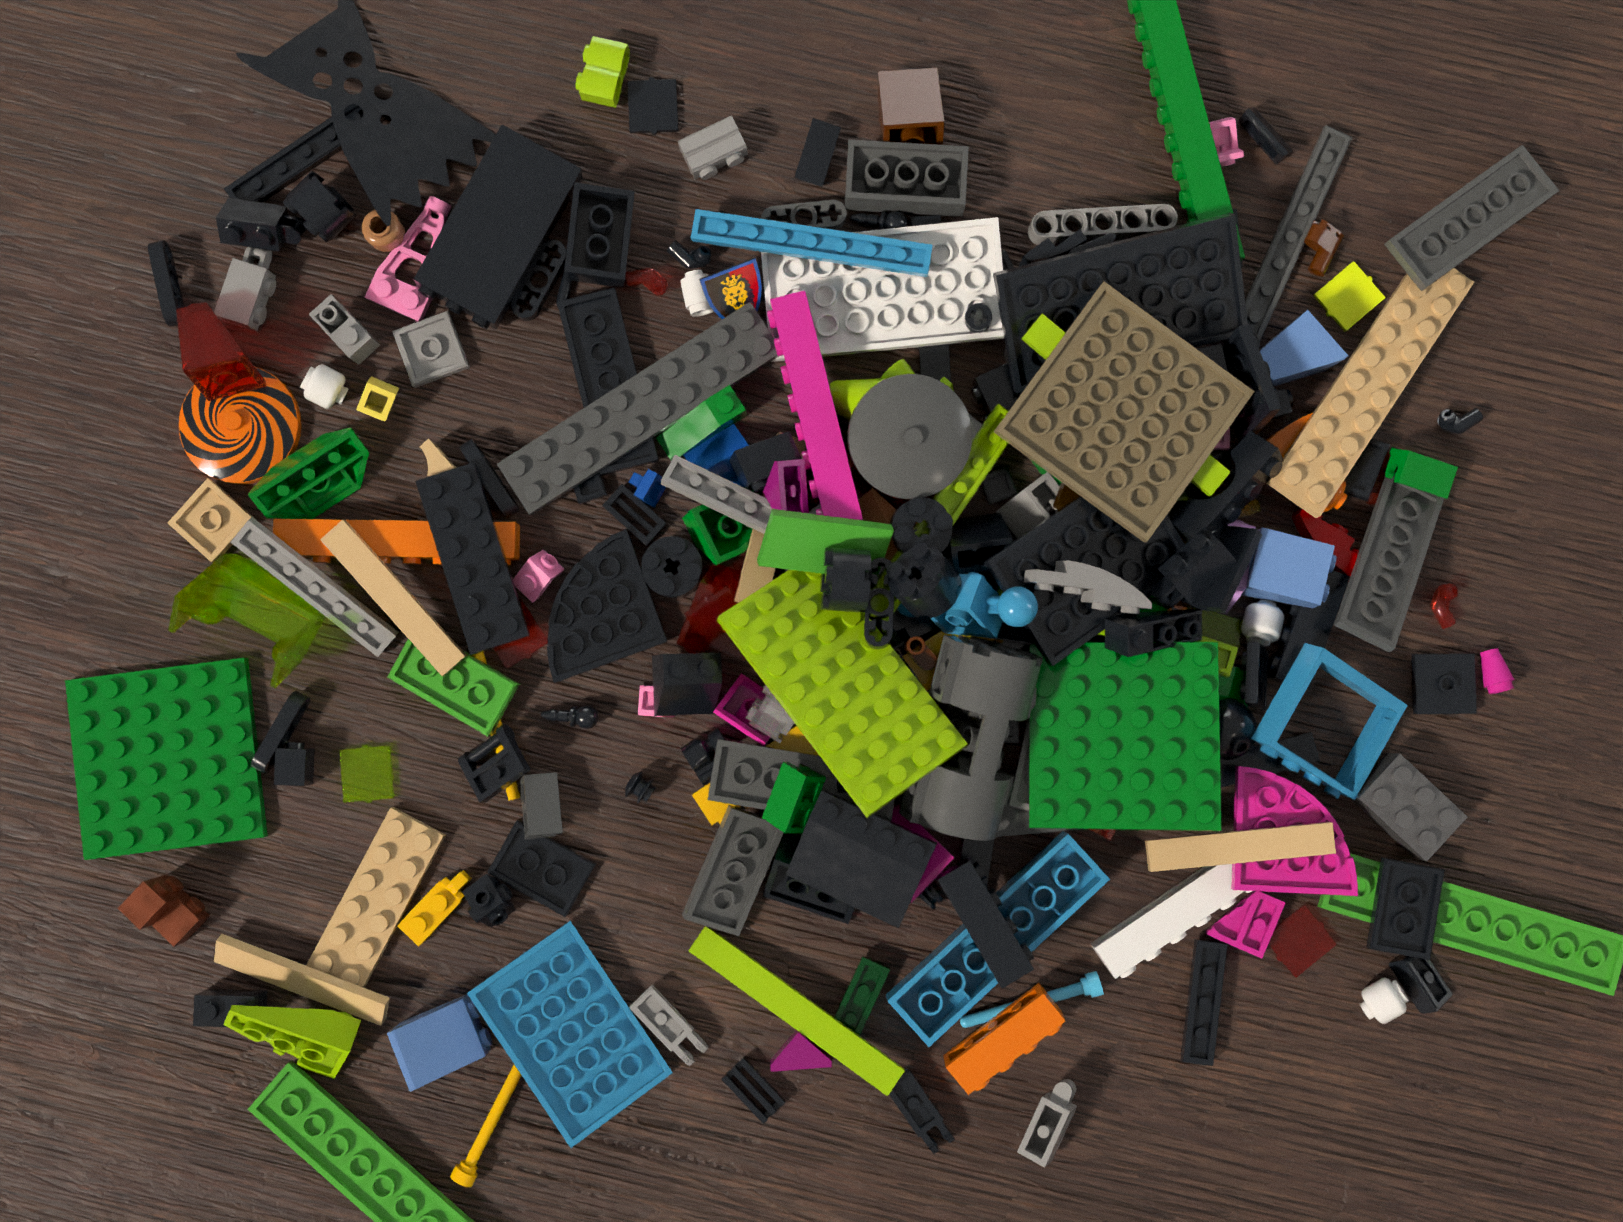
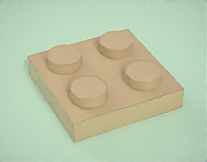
(210, 520)

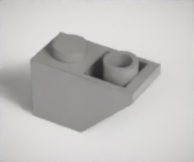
(344, 329)

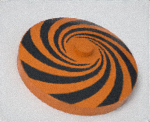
(241, 433)

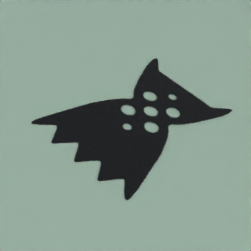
(384, 157)

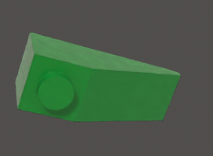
(702, 423)

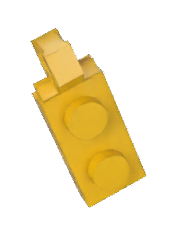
(434, 908)

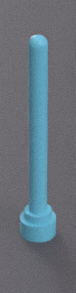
(1088, 986)

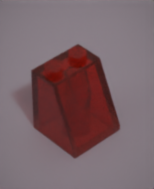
(213, 356)

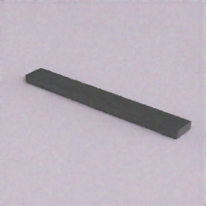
(1294, 227)

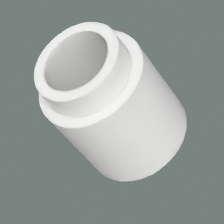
(693, 294)

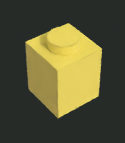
(377, 398)

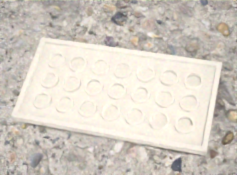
(889, 310)

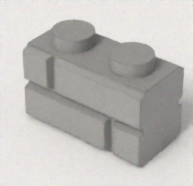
(713, 148)

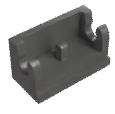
(540, 805)

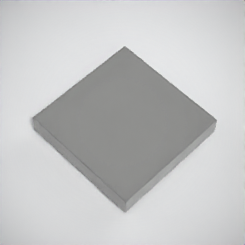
(431, 349)

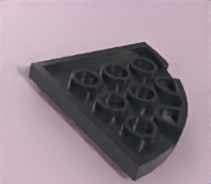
(602, 611)

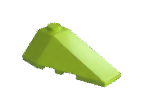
(314, 1036)

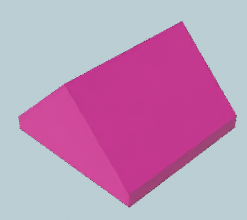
(736, 705)

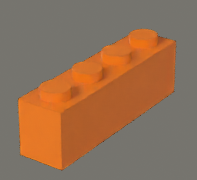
(1004, 1039)

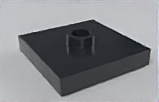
(1443, 684)

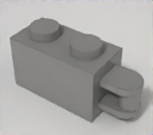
(247, 290)
(1049, 1124)

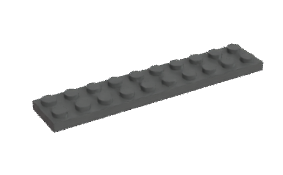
(638, 409)

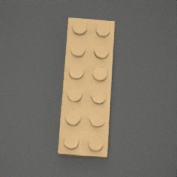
(376, 898)

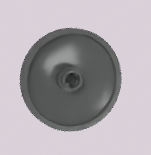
(910, 436)

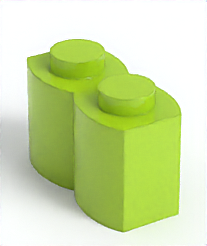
(603, 71)

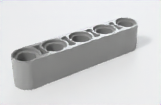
(1113, 216)

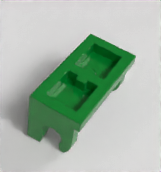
(1421, 472)
(793, 797)

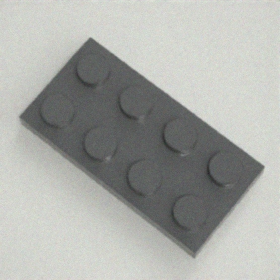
(732, 871)

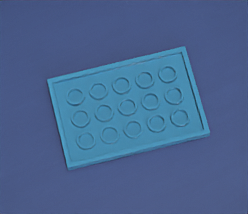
(569, 1033)

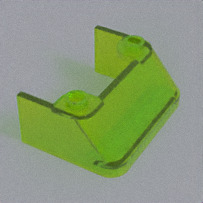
(256, 600)

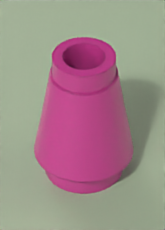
(1495, 672)

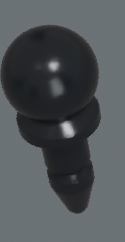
(885, 221)
(584, 716)

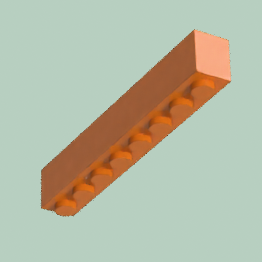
(385, 537)

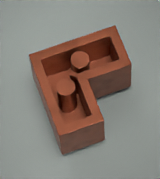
(166, 907)

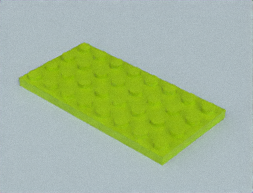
(847, 699)

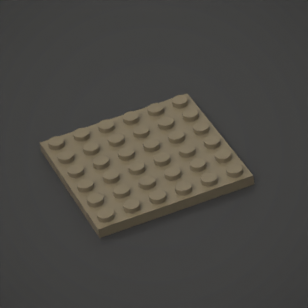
(1124, 412)

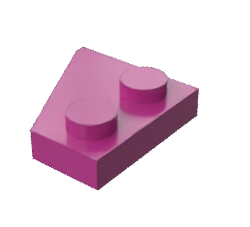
(1249, 923)

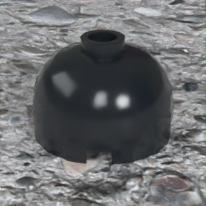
(1236, 729)

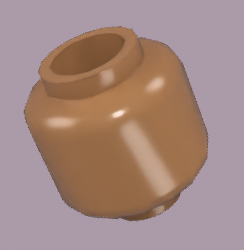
(380, 235)

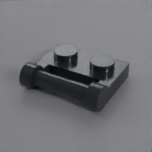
(499, 770)

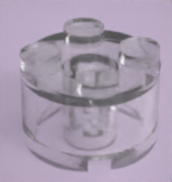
(769, 716)

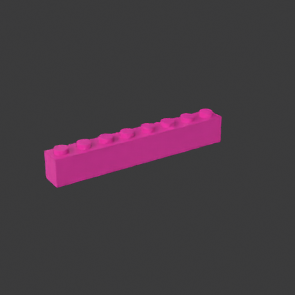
(814, 405)

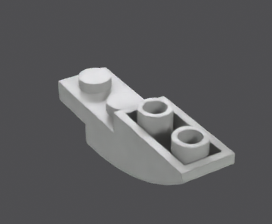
(1094, 585)

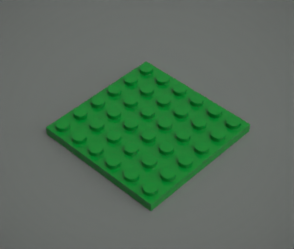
(1127, 740)
(165, 758)

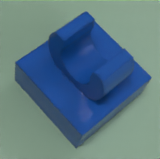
(648, 487)

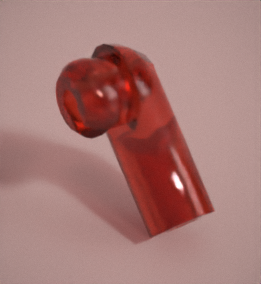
(649, 278)
(1441, 602)

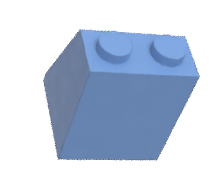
(1301, 351)
(1290, 569)
(439, 1041)

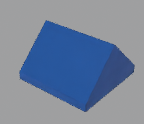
(717, 451)

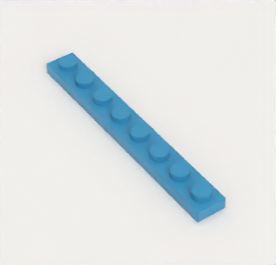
(811, 243)

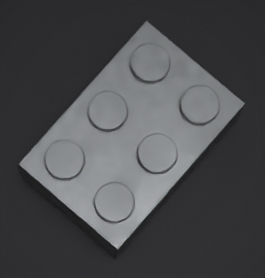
(1408, 806)

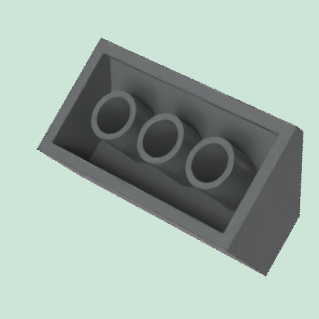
(906, 178)

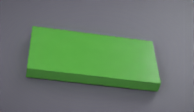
(800, 539)
(467, 692)

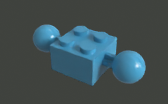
(981, 609)

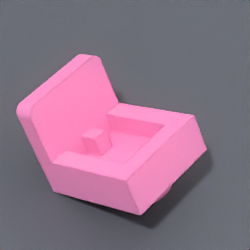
(1226, 140)
(537, 575)

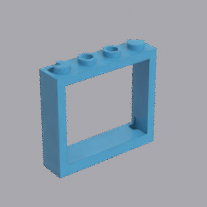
(1370, 741)

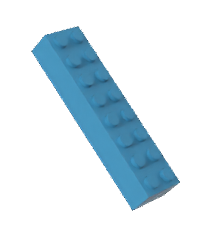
(955, 972)

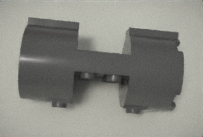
(983, 691)

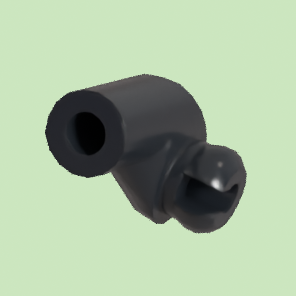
(1459, 424)

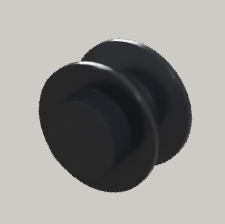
(639, 787)

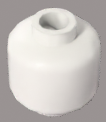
(324, 386)
(1262, 622)
(1384, 1000)

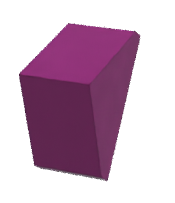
(787, 486)
(800, 1054)

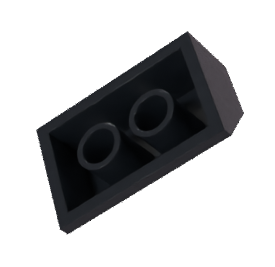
(797, 894)

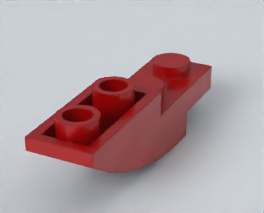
(1334, 534)

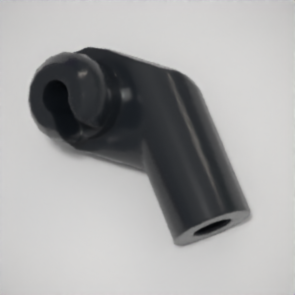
(692, 258)

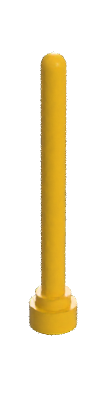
(465, 1172)

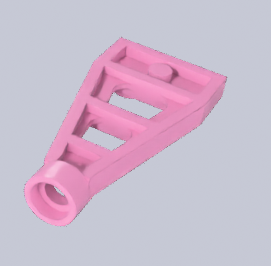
(398, 295)

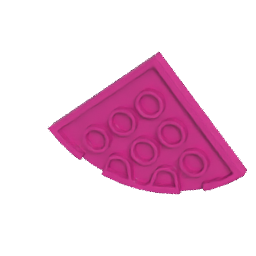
(1273, 801)

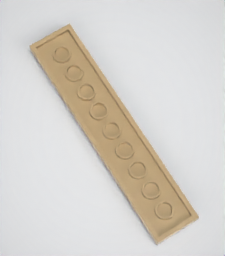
(1367, 390)

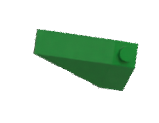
(717, 534)

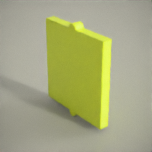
(1349, 296)

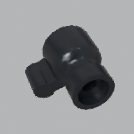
(701, 755)

